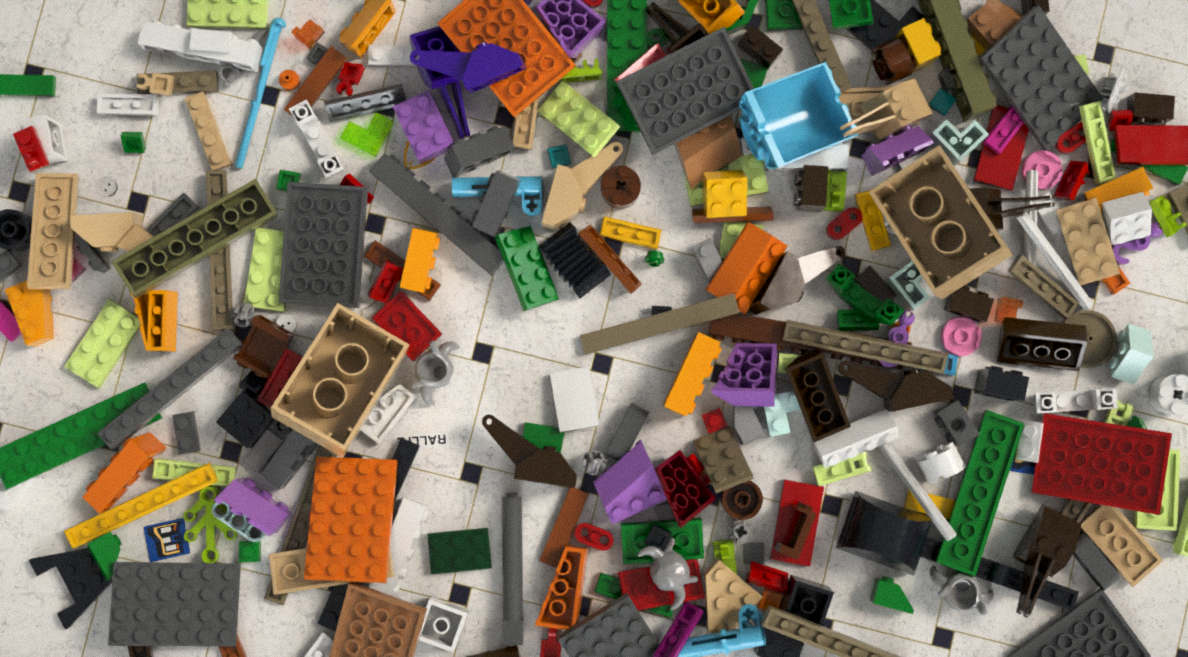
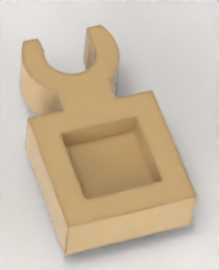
(159, 84)

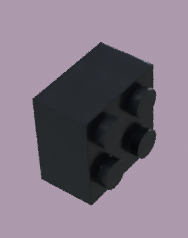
(1001, 385)
(246, 419)
(807, 599)
(779, 646)

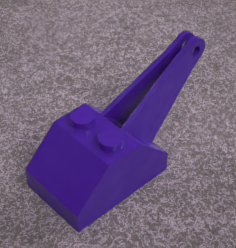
(437, 40)
(475, 68)

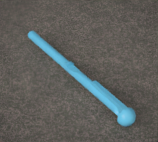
(266, 60)

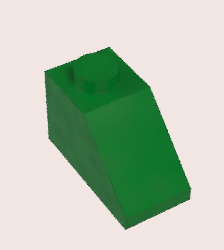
(105, 552)
(890, 595)

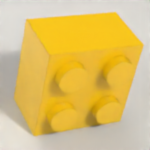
(920, 43)
(725, 193)

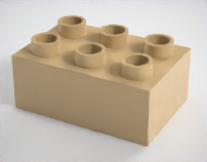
(940, 223)
(339, 380)

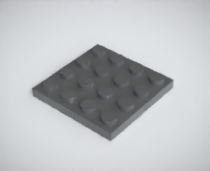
(611, 632)

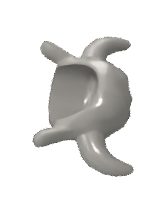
(434, 369)
(669, 571)
(961, 591)

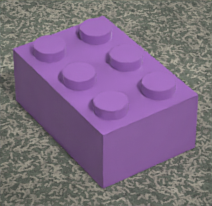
(424, 126)

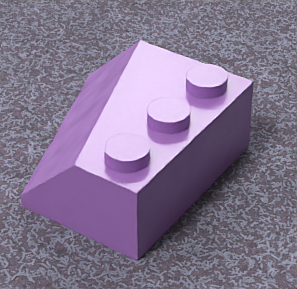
(571, 23)
(895, 149)
(749, 375)
(629, 485)
(256, 504)

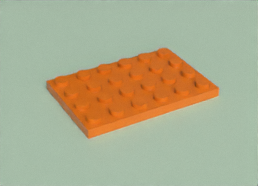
(519, 30)
(351, 520)

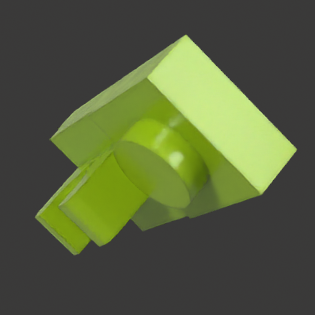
(584, 74)
(836, 191)
(1163, 213)
(725, 552)

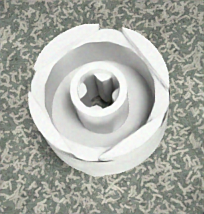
(1162, 391)
(941, 463)

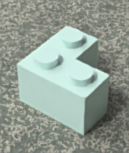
(958, 144)
(907, 287)
(1133, 354)
(776, 417)

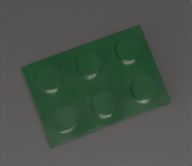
(459, 550)

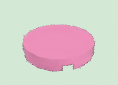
(1048, 168)
(960, 336)

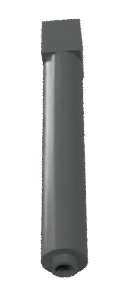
(512, 570)

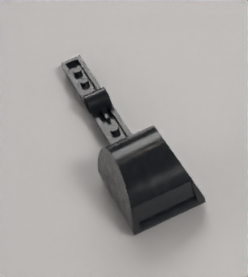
(899, 539)

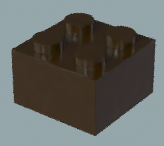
(811, 188)

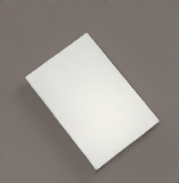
(574, 399)

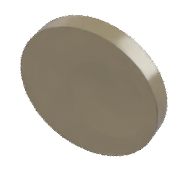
(1100, 337)

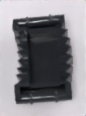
(574, 261)

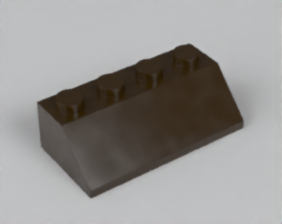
(1041, 344)
(817, 395)

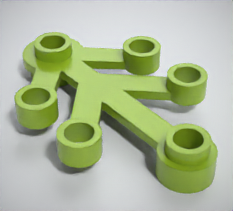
(209, 521)

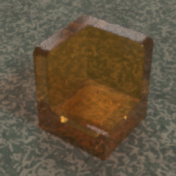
(308, 34)
(1007, 308)

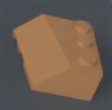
(992, 22)
(708, 150)

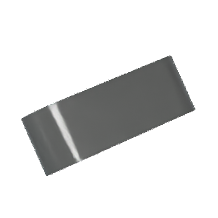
(627, 432)
(1095, 563)

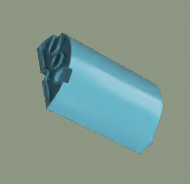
(794, 117)

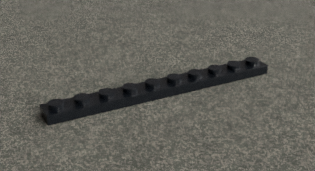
(405, 455)

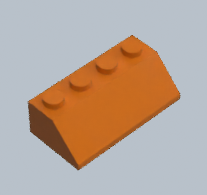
(747, 266)

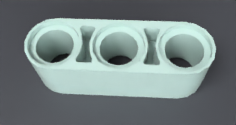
(243, 529)

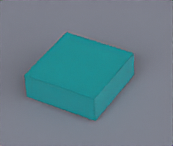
(942, 102)
(559, 155)

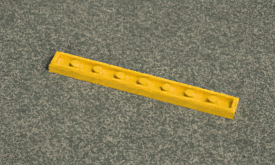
(141, 505)

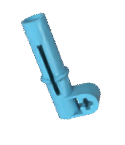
(528, 187)
(731, 640)

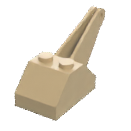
(891, 111)
(571, 185)
(111, 230)

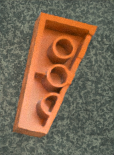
(122, 471)
(565, 592)

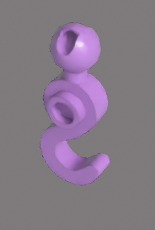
(1136, 244)
(899, 333)

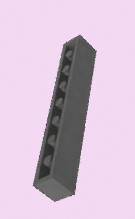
(438, 214)
(170, 389)

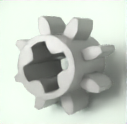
(243, 314)
(594, 462)
(743, 535)

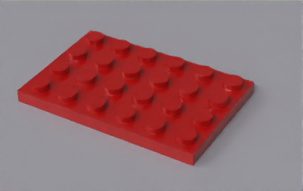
(1102, 463)

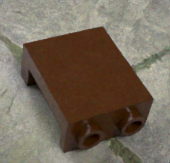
(263, 346)
(800, 532)

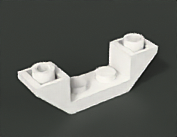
(317, 139)
(1076, 400)

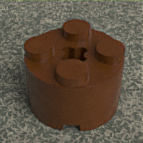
(893, 61)
(624, 176)
(751, 504)

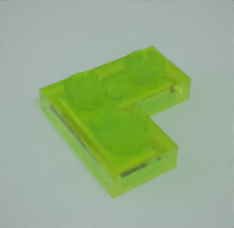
(370, 139)

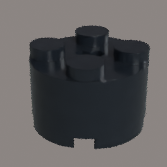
(20, 224)

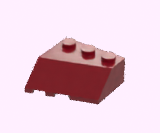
(683, 488)

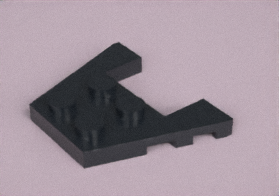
(884, 26)
(80, 576)

